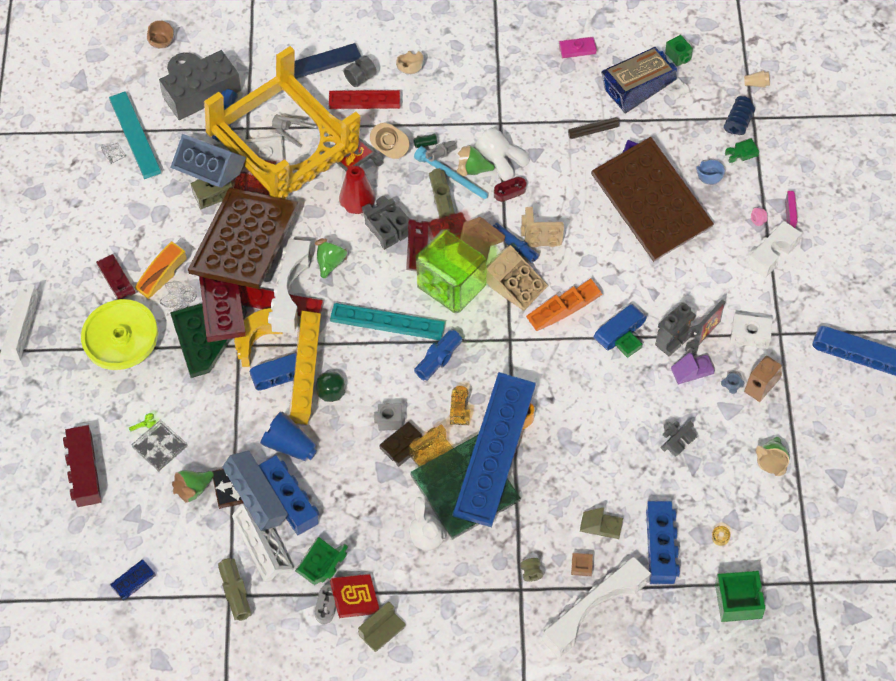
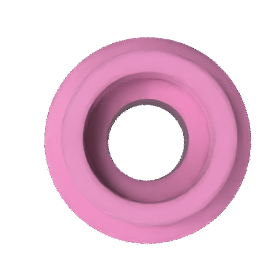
(759, 216)

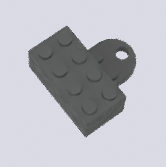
(196, 81)

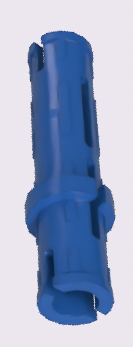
(520, 246)

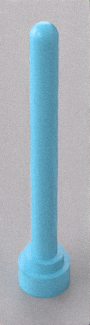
(420, 155)

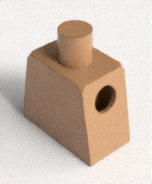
(768, 374)

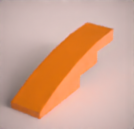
(564, 305)

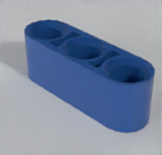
(626, 321)
(273, 372)

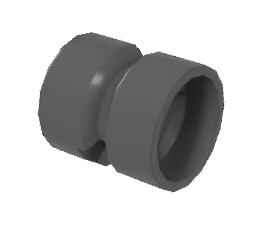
(359, 71)

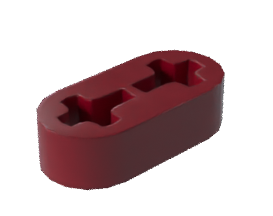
(511, 191)

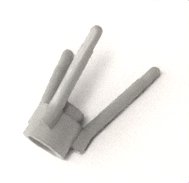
(283, 123)

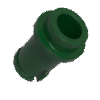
(425, 140)

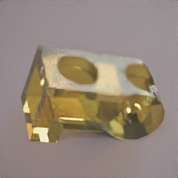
(459, 401)

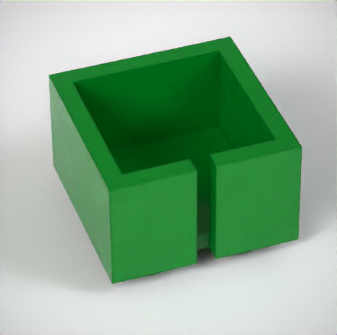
(737, 596)

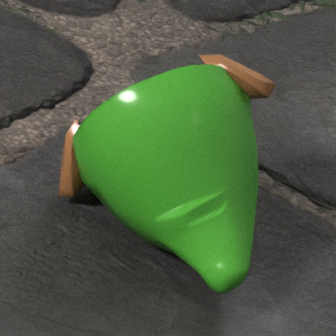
(329, 256)
(190, 484)

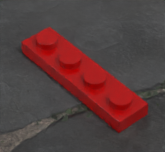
(364, 99)

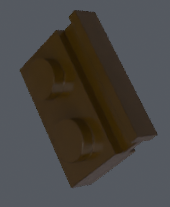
(397, 445)

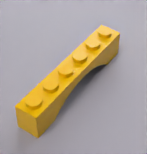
(304, 367)

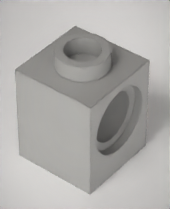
(392, 423)

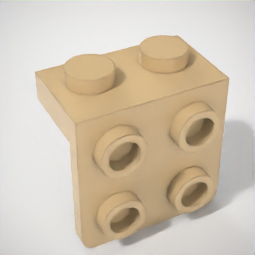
(540, 233)

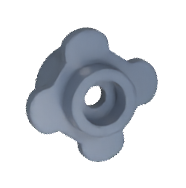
(735, 378)

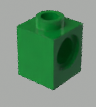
(679, 50)

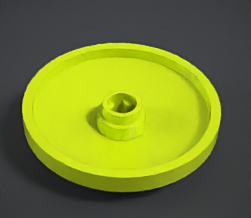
(119, 334)

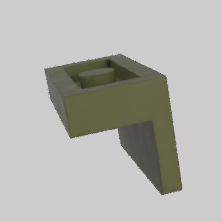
(381, 627)

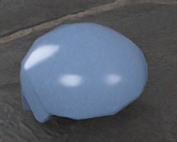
(710, 171)

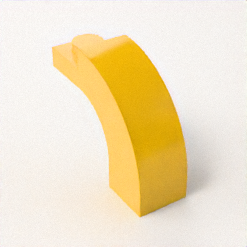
(255, 327)

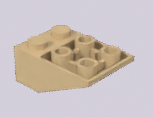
(514, 278)

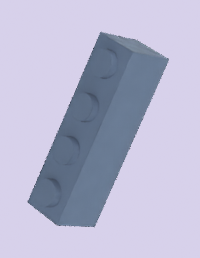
(254, 490)

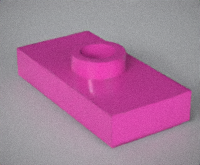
(577, 47)

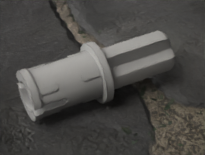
(441, 150)

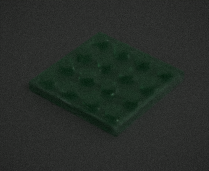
(442, 482)

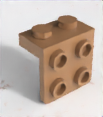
(481, 235)

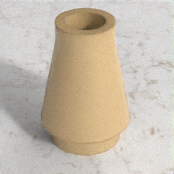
(757, 79)

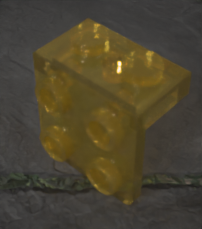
(429, 446)

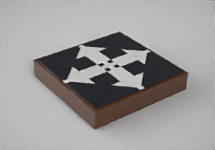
(225, 491)

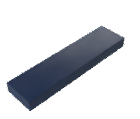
(326, 60)

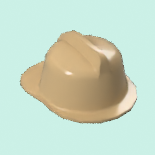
(389, 140)

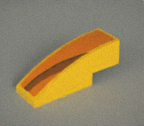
(160, 270)

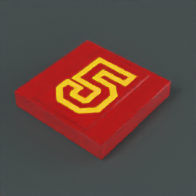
(354, 595)

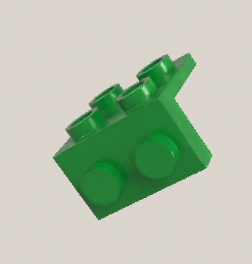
(321, 561)

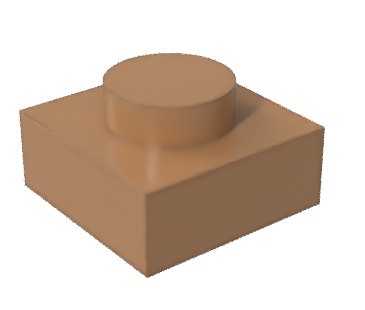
(581, 564)

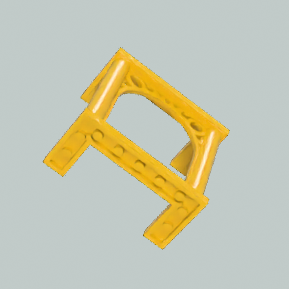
(279, 178)

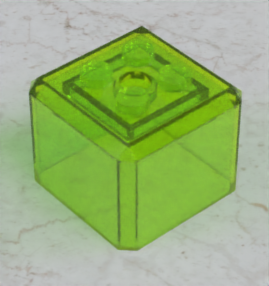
(450, 271)

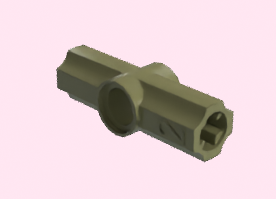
(441, 193)
(234, 589)

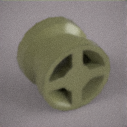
(531, 569)

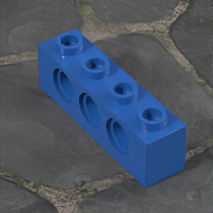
(661, 512)
(298, 520)

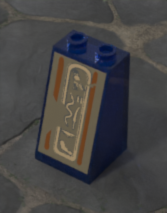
(638, 78)

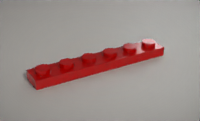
(262, 300)

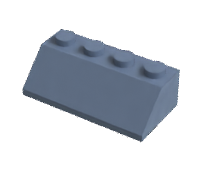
(206, 161)

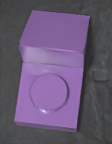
(692, 368)

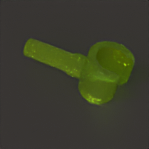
(146, 423)

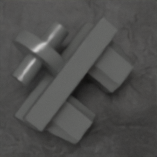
(684, 432)

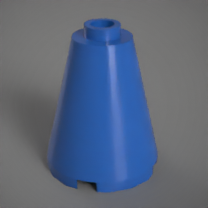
(288, 438)

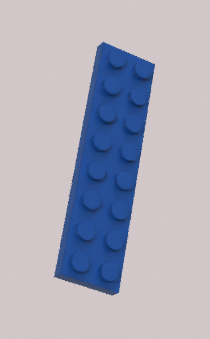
(494, 450)

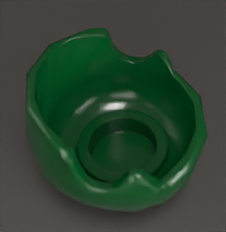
(330, 386)

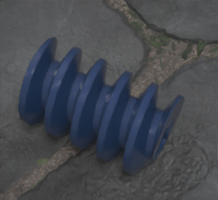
(739, 116)

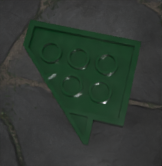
(191, 333)

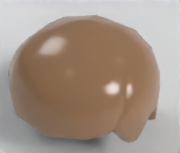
(160, 34)

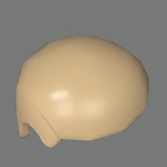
(409, 62)

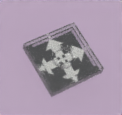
(159, 445)

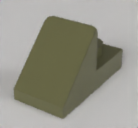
(599, 524)

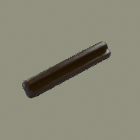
(593, 128)

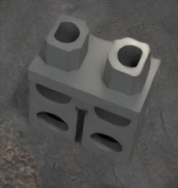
(386, 221)
(675, 329)

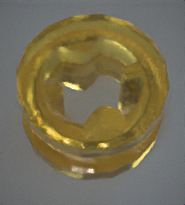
(716, 531)

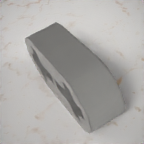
(321, 603)

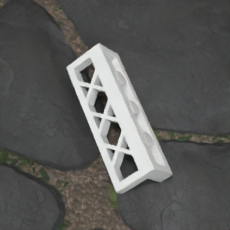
(20, 324)
(258, 545)

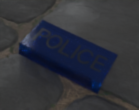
(132, 580)

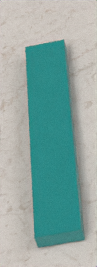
(135, 135)
(387, 321)

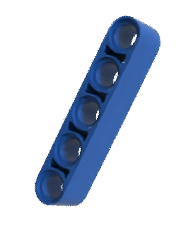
(855, 349)

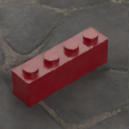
(82, 466)

